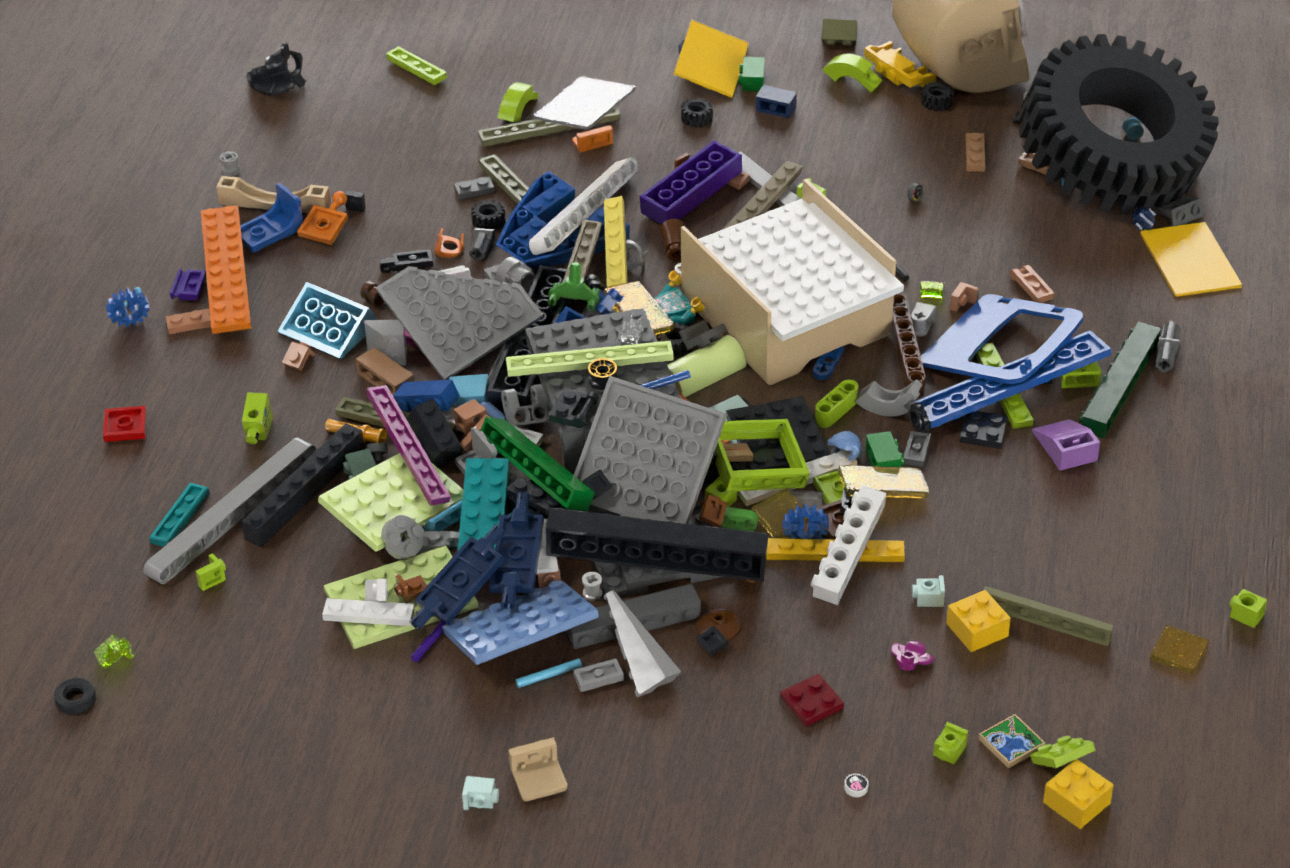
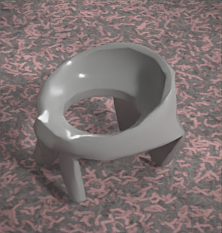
(639, 262)

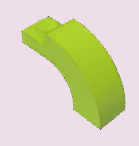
(854, 67)
(515, 100)

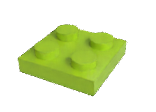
(1062, 752)

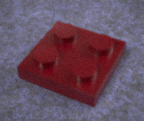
(812, 700)

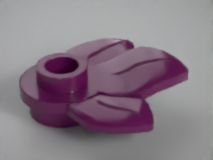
(911, 655)

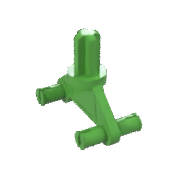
(574, 288)

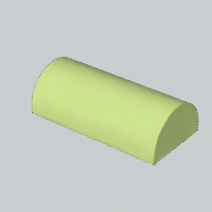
(709, 364)

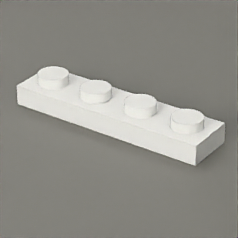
(368, 612)

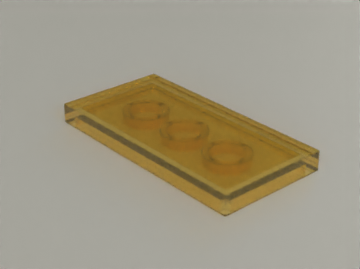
(638, 297)
(890, 480)

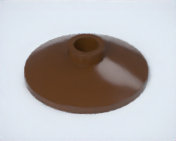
(722, 619)

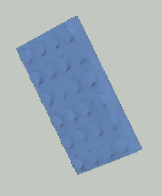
(534, 617)

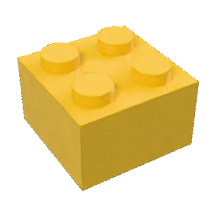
(978, 620)
(1078, 793)

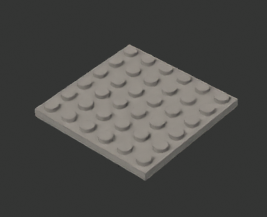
(650, 451)

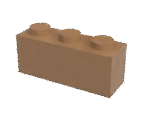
(381, 370)

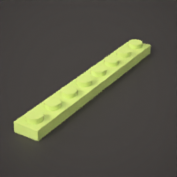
(582, 358)

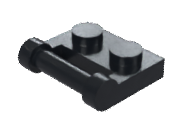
(567, 406)

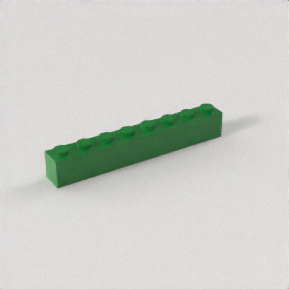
(537, 464)

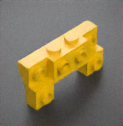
(897, 67)

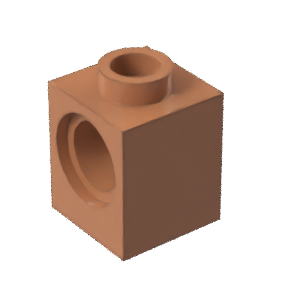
(469, 415)

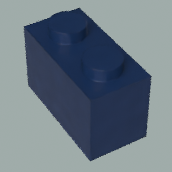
(776, 101)

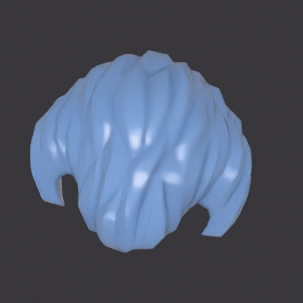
(848, 442)

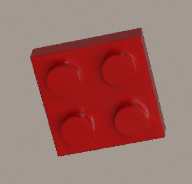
(124, 423)

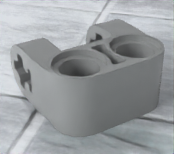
(539, 403)

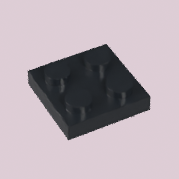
(983, 429)

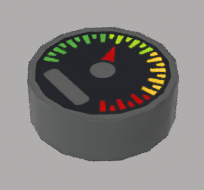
(915, 192)

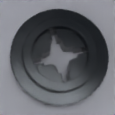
(919, 418)

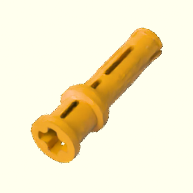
(369, 434)

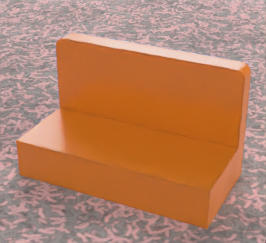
(593, 138)

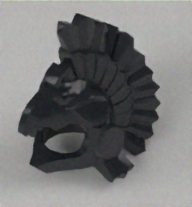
(274, 75)

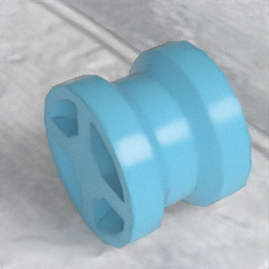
(1133, 128)

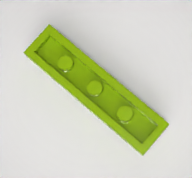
(416, 65)

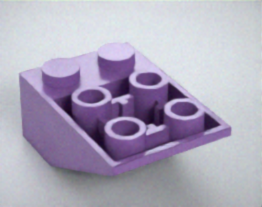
(1068, 443)

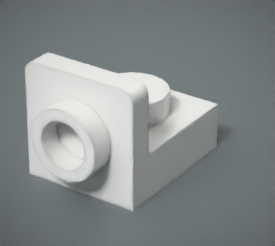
(376, 590)

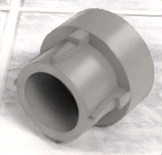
(515, 271)

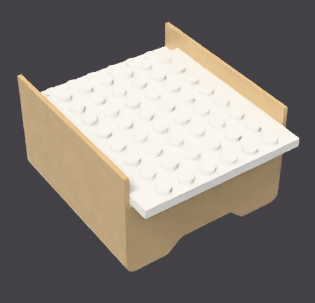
(792, 284)

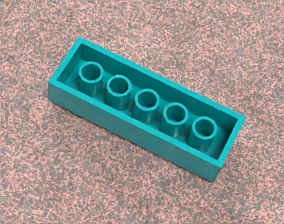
(483, 496)

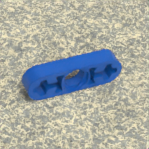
(829, 366)

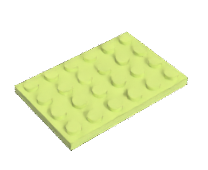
(382, 494)
(353, 588)

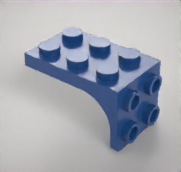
(277, 223)

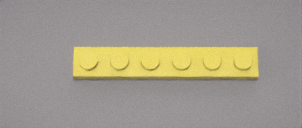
(615, 242)

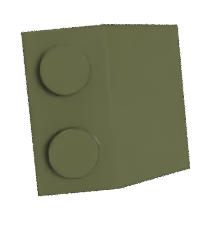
(839, 31)

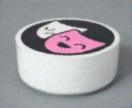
(856, 785)

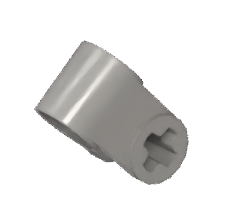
(923, 317)

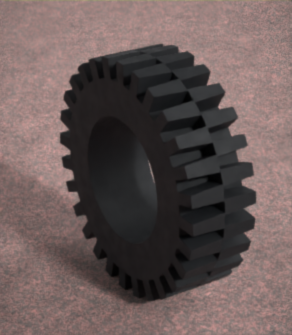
(1099, 162)

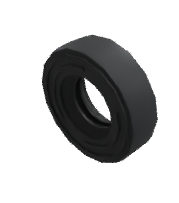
(76, 706)

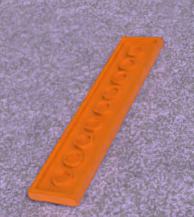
(225, 270)

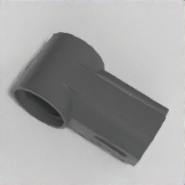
(482, 240)

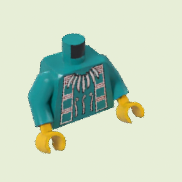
(676, 304)

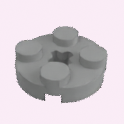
(412, 532)

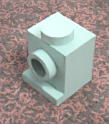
(929, 592)
(479, 792)

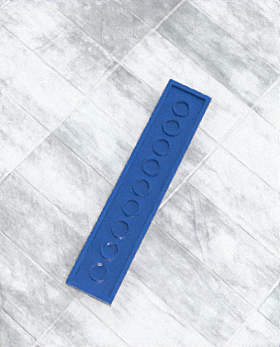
(980, 392)

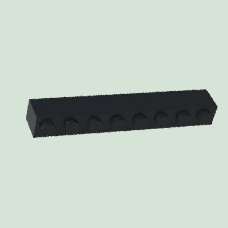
(301, 486)

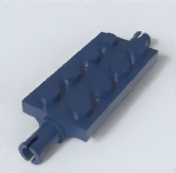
(521, 552)
(459, 579)

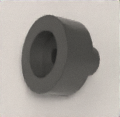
(378, 450)

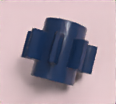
(1143, 218)

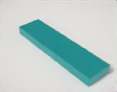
(179, 514)

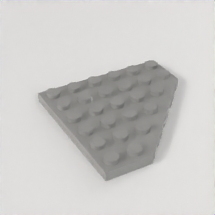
(456, 315)

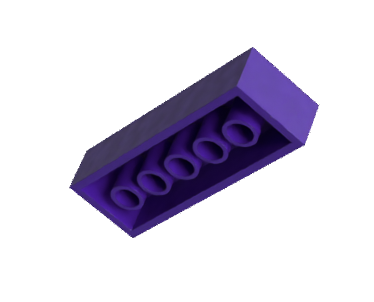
(691, 183)

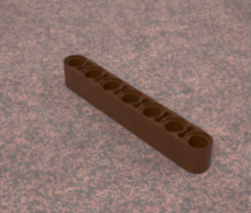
(906, 343)

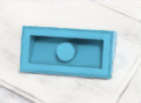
(445, 518)

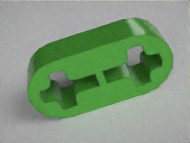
(738, 519)

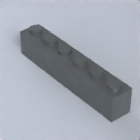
(651, 610)

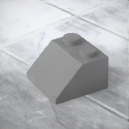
(387, 337)

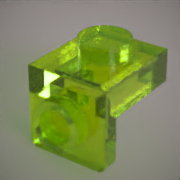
(112, 650)

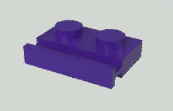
(188, 284)

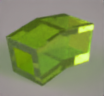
(931, 289)

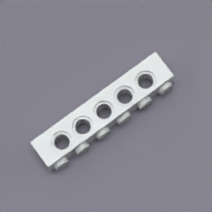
(833, 588)

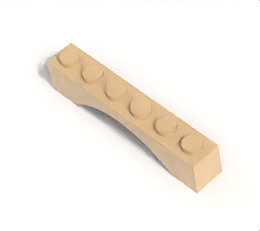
(235, 191)

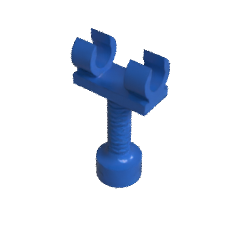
(608, 301)

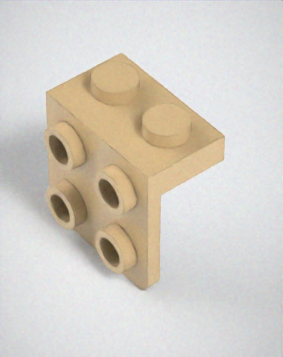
(537, 769)

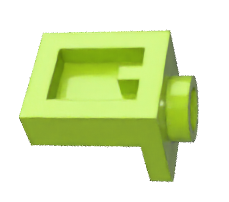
(211, 574)

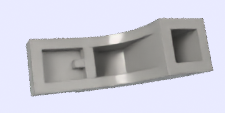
(888, 402)

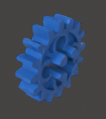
(118, 311)
(794, 523)

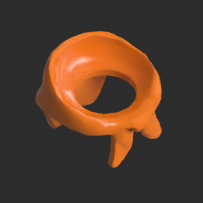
(442, 252)

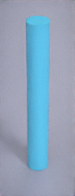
(556, 670)

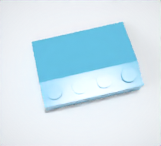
(326, 321)

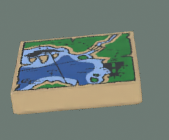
(1011, 741)

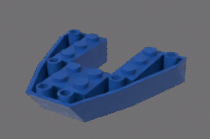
(535, 210)

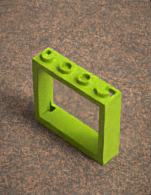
(762, 479)

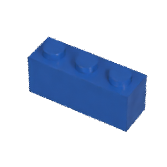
(417, 392)

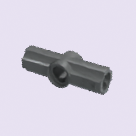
(1168, 346)

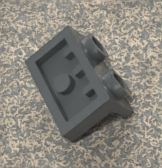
(1182, 210)

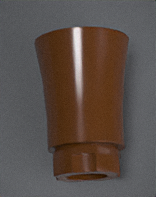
(671, 236)

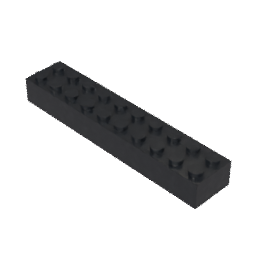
(518, 346)
(656, 544)

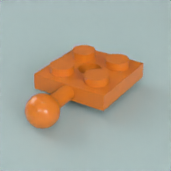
(319, 215)

